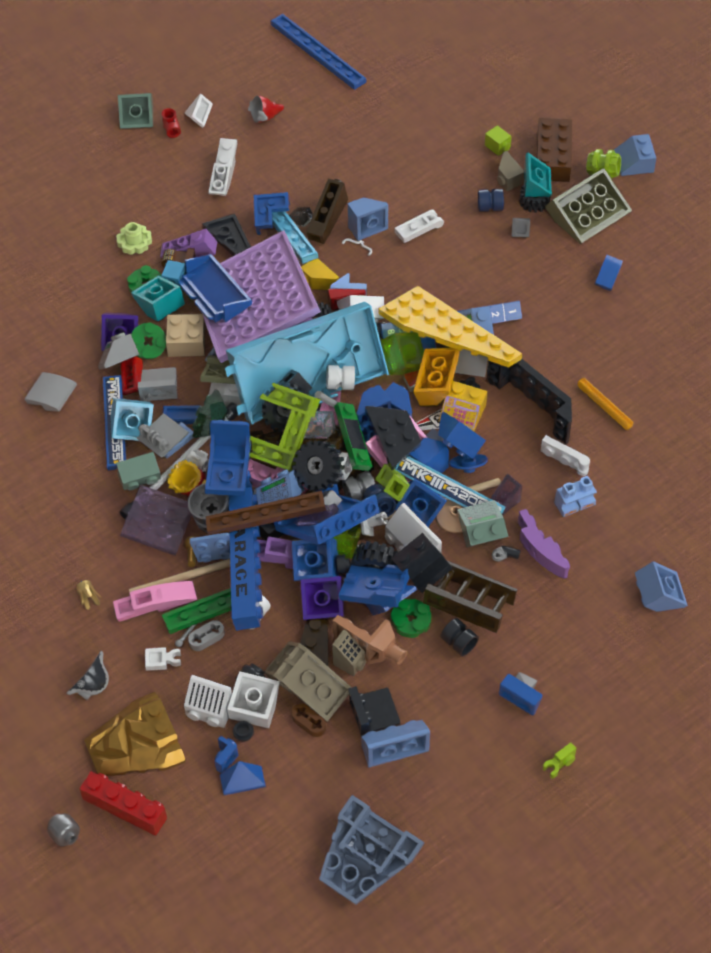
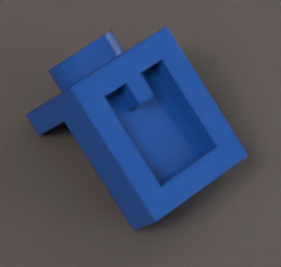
(227, 755)

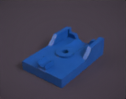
(385, 592)

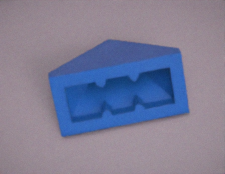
(242, 778)

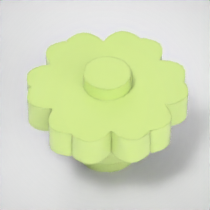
(134, 238)

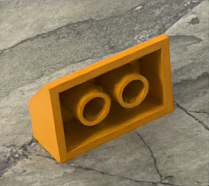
(435, 375)

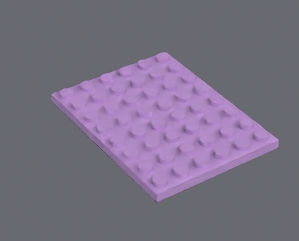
(277, 291)

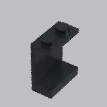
(423, 562)

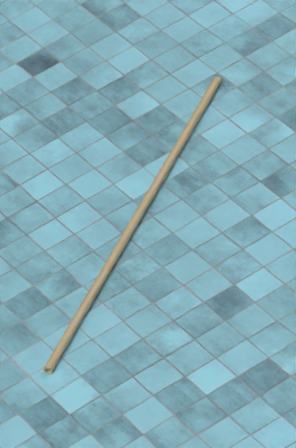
(226, 563)

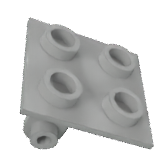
(161, 435)

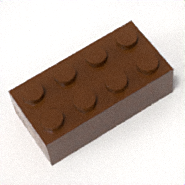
(555, 146)

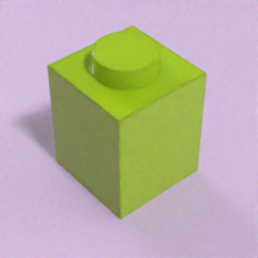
(498, 140)

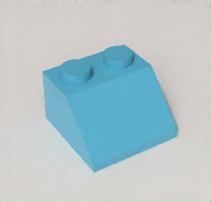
(128, 416)

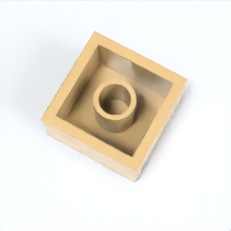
(185, 335)

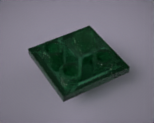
(212, 410)

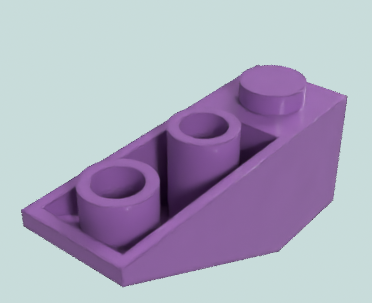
(201, 240)

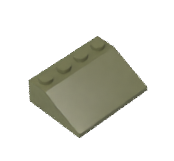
(589, 207)

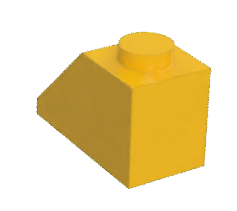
(319, 275)

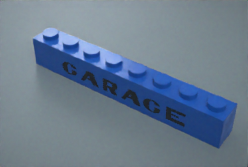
(244, 568)

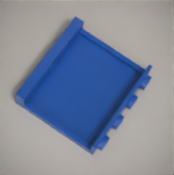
(350, 514)

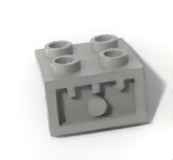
(158, 384)

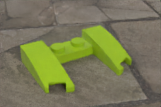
(302, 409)

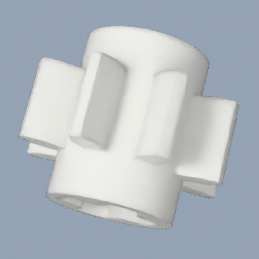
(199, 459)

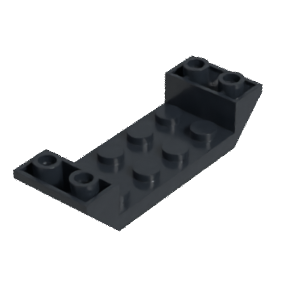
(539, 390)

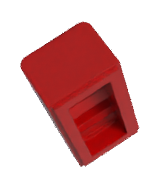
(337, 294)
(131, 366)

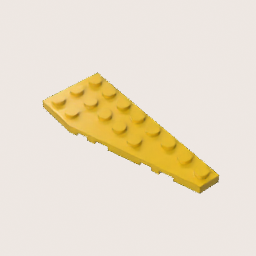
(431, 317)

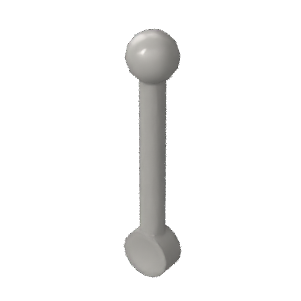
(178, 643)

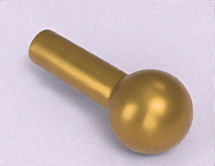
(191, 556)

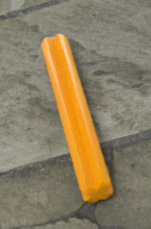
(605, 404)

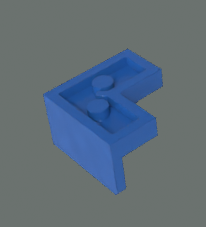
(264, 206)

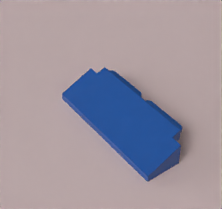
(213, 288)

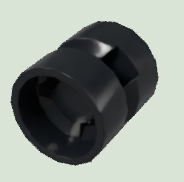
(462, 639)

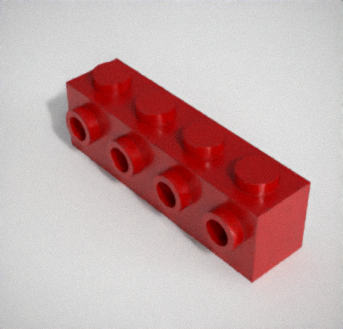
(123, 803)

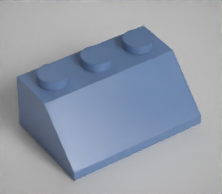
(395, 742)

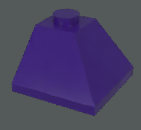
(115, 324)
(322, 598)

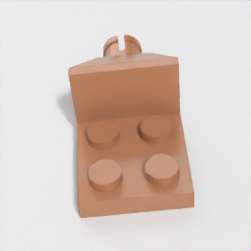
(377, 646)

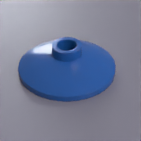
(467, 463)

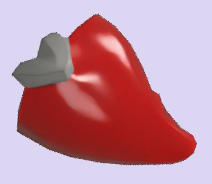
(264, 109)

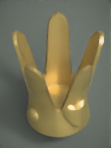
(85, 591)

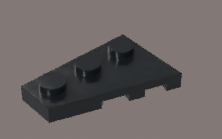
(228, 233)

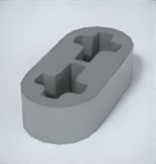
(206, 635)

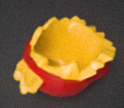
(185, 477)

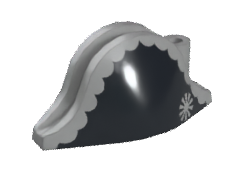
(93, 681)

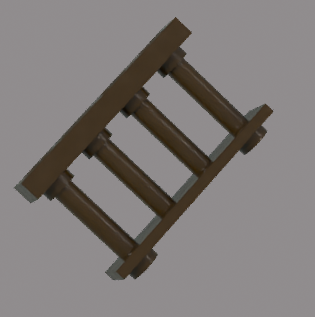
(465, 609)

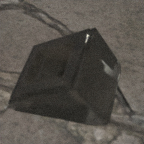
(301, 216)

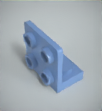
(211, 547)

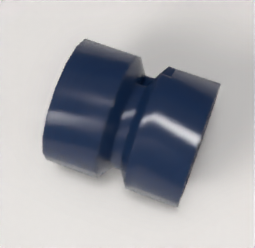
(490, 200)
(385, 501)

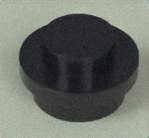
(243, 731)

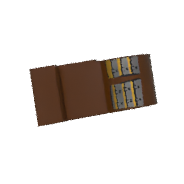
(179, 256)

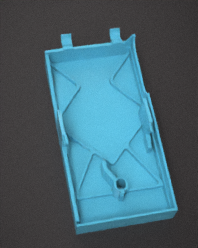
(337, 338)

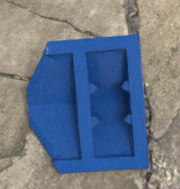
(433, 454)

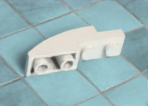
(223, 167)

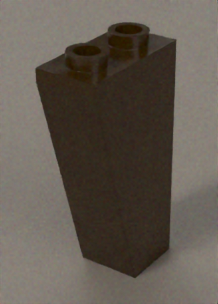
(327, 211)

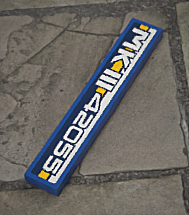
(114, 447)

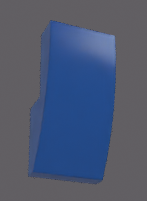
(608, 272)

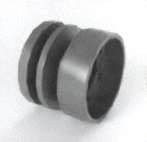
(205, 505)

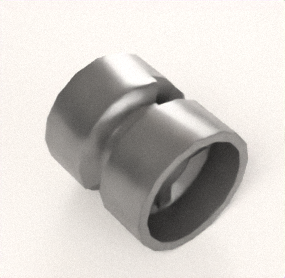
(356, 487)

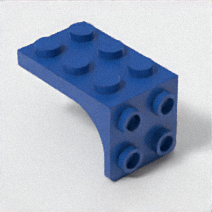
(228, 458)

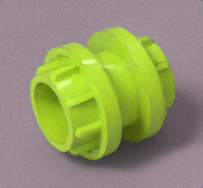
(610, 162)

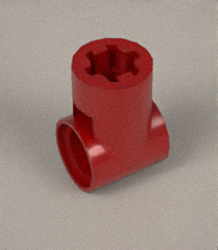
(170, 122)

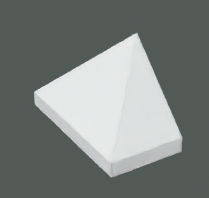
(199, 110)

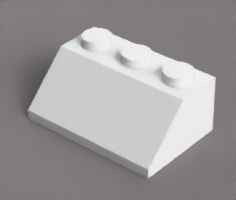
(405, 527)

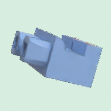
(575, 496)

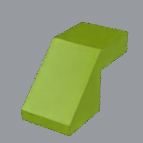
(393, 481)

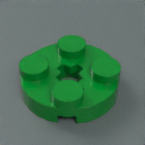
(141, 275)
(158, 343)
(415, 627)

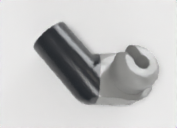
(504, 552)

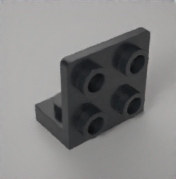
(373, 710)

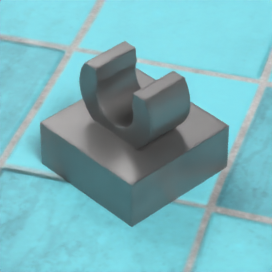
(520, 227)

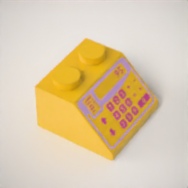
(465, 404)

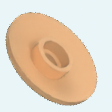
(447, 519)

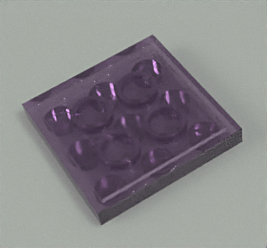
(157, 520)

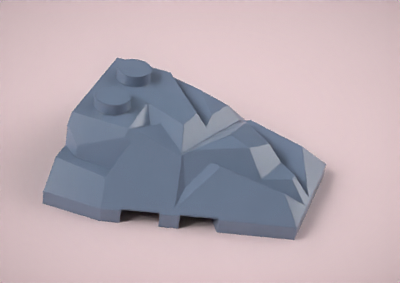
(365, 852)

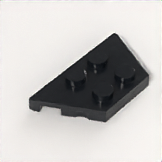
(394, 433)

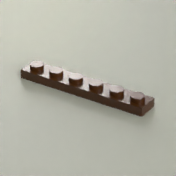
(265, 513)

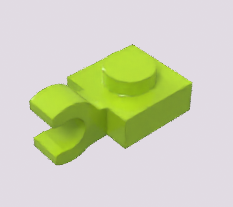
(564, 757)

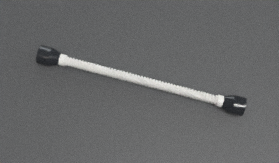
(231, 415)

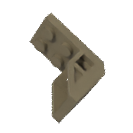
(308, 679)

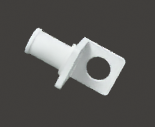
(367, 525)

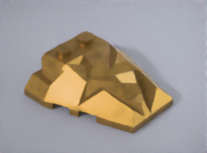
(136, 740)

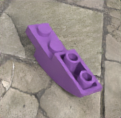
(542, 549)
(276, 551)

